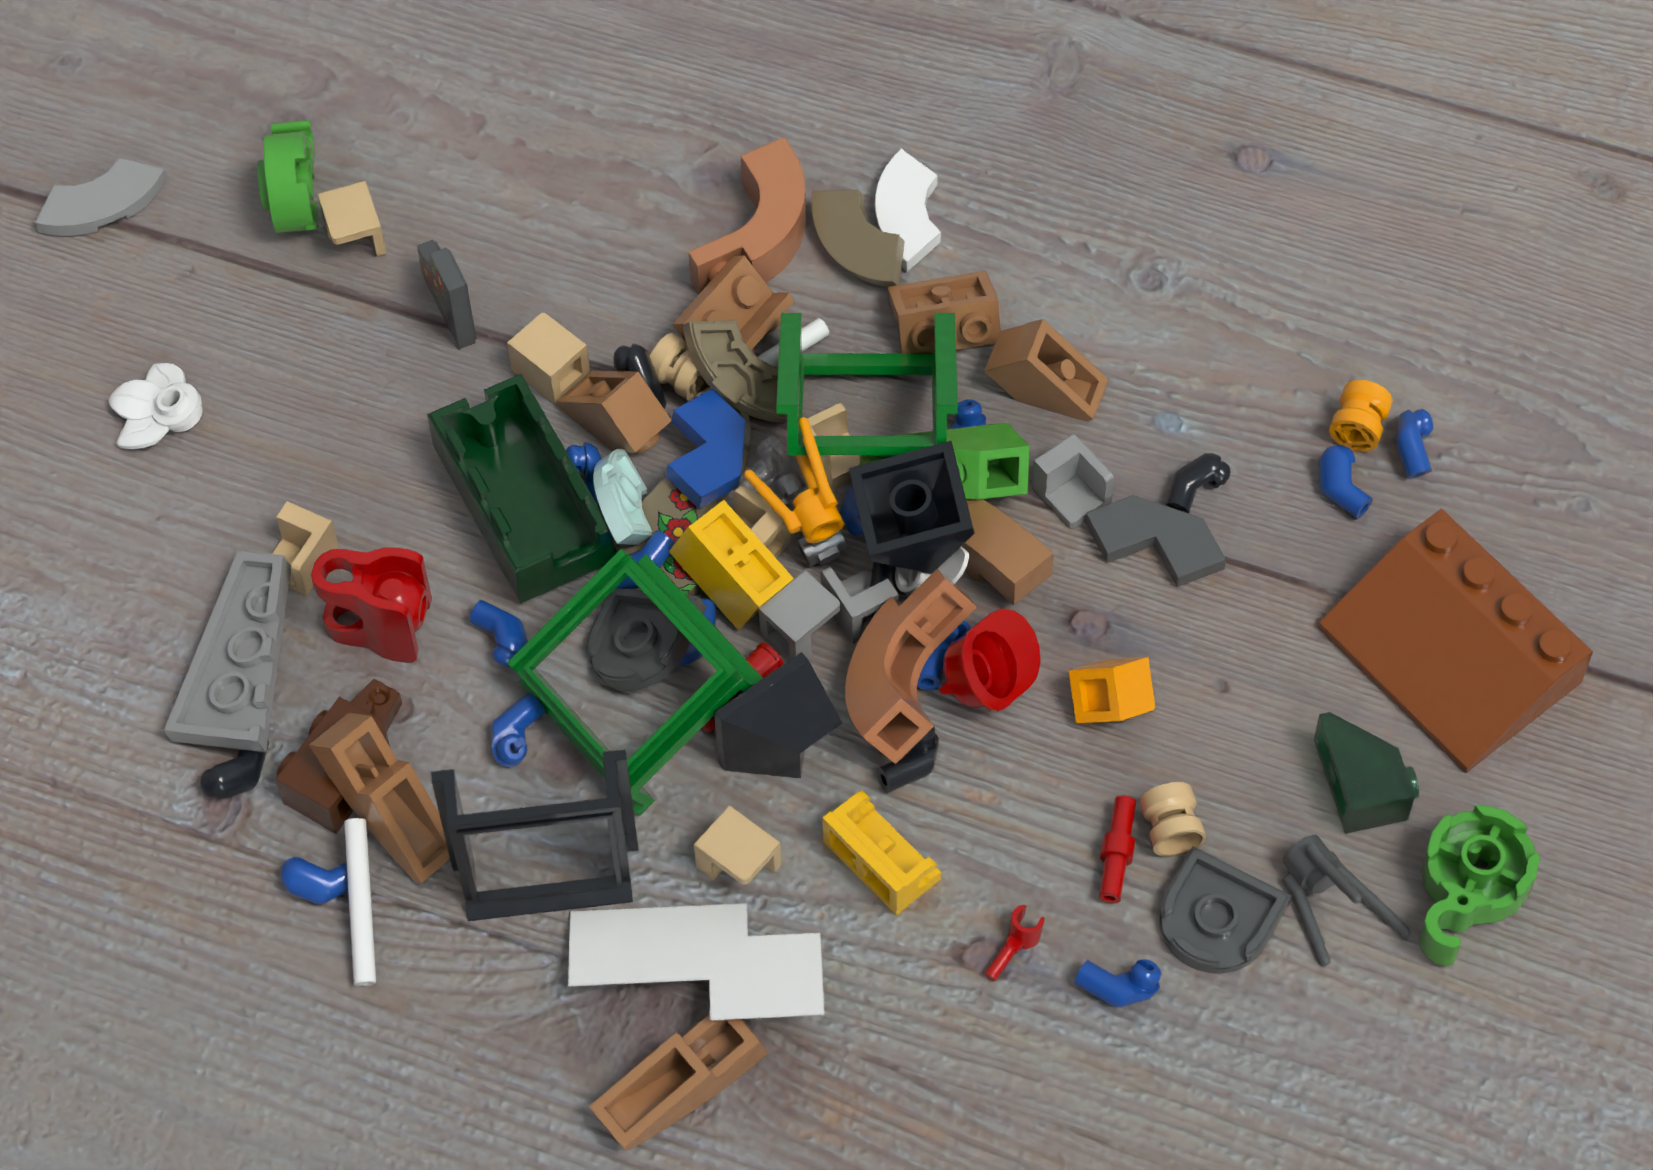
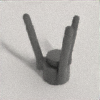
(1318, 869)

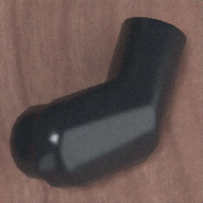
(638, 360)
(1204, 469)
(913, 766)
(233, 775)

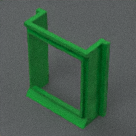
(795, 364)
(732, 669)

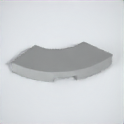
(86, 206)

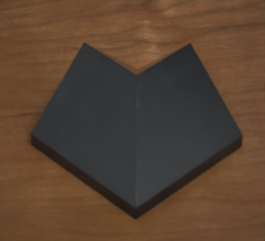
(913, 508)
(775, 722)

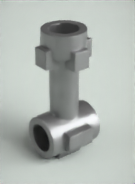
(825, 551)

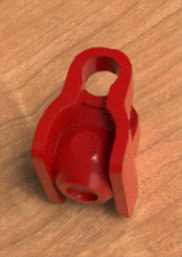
(386, 593)

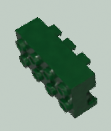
(521, 488)

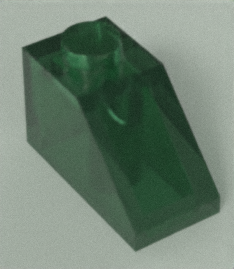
(1364, 775)

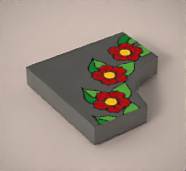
(448, 291)

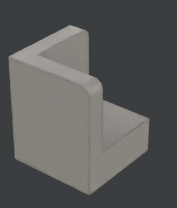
(1072, 480)
(857, 599)
(795, 614)

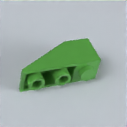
(989, 459)

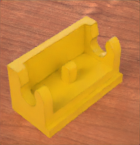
(730, 564)
(878, 853)

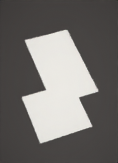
(701, 942)

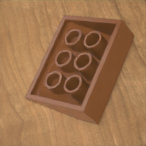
(1456, 641)

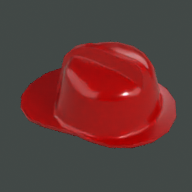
(992, 662)

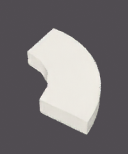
(902, 206)

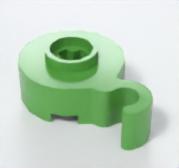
(288, 177)
(1470, 894)

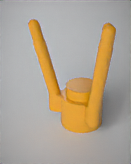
(814, 508)

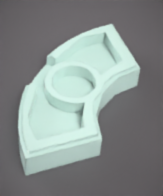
(619, 498)

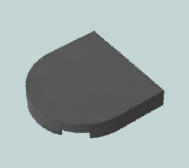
(635, 641)
(1218, 914)

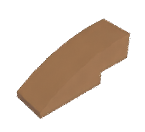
(1005, 553)
(383, 794)
(677, 1079)

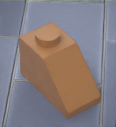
(1046, 371)
(616, 410)

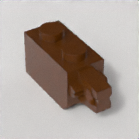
(301, 776)

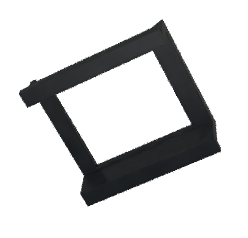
(544, 897)

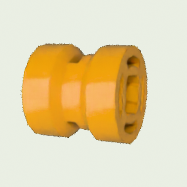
(1357, 422)

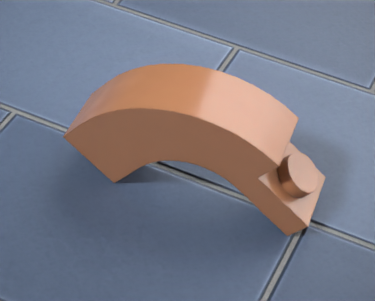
(776, 230)
(890, 660)

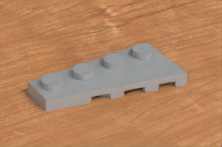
(235, 667)

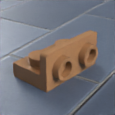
(966, 295)
(740, 296)

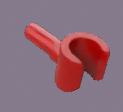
(1018, 938)

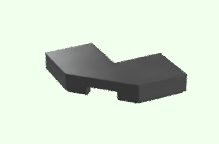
(1178, 536)

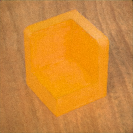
(1112, 690)

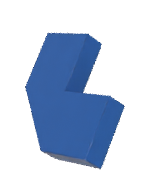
(717, 462)

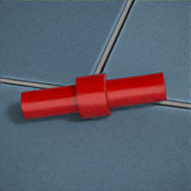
(1117, 849)

